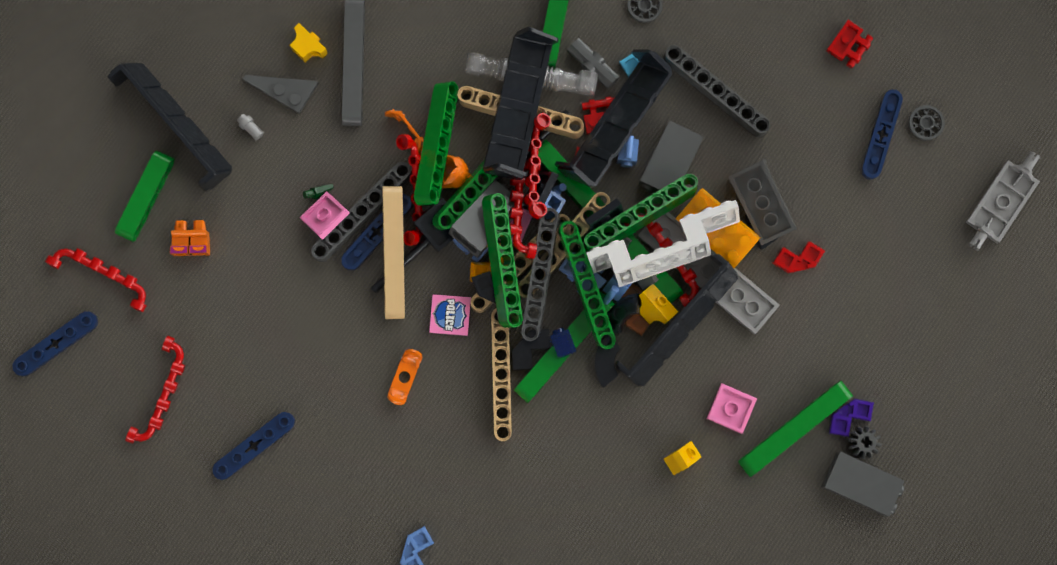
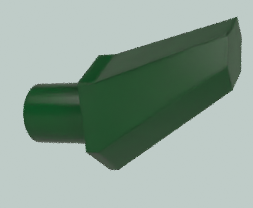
(318, 191)

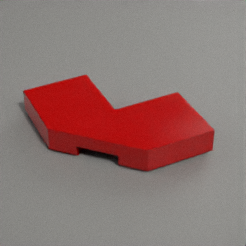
(792, 263)

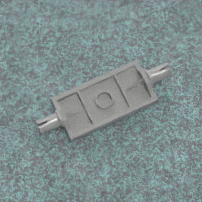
(1003, 201)

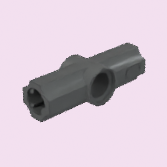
(593, 62)

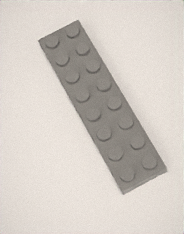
(742, 301)

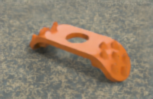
(399, 116)
(409, 363)

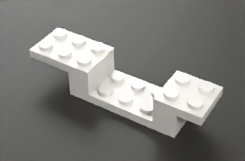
(695, 247)

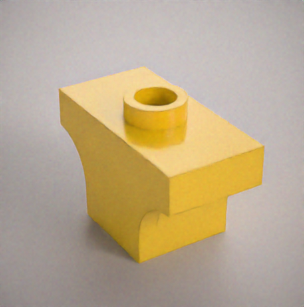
(307, 44)
(656, 306)
(682, 458)

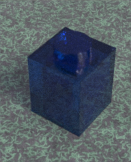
(562, 343)

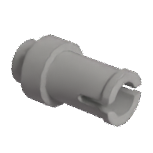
(247, 123)

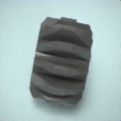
(869, 437)

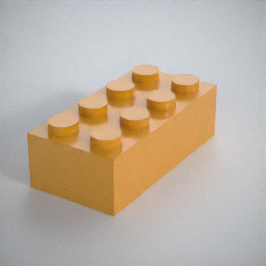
(731, 241)

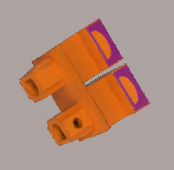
(190, 242)

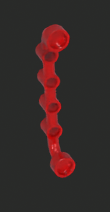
(405, 142)
(536, 209)
(516, 213)
(96, 264)
(688, 275)
(169, 387)

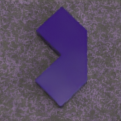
(855, 409)

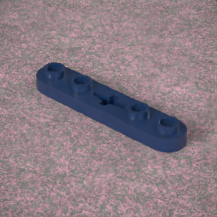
(886, 117)
(363, 246)
(71, 333)
(239, 458)

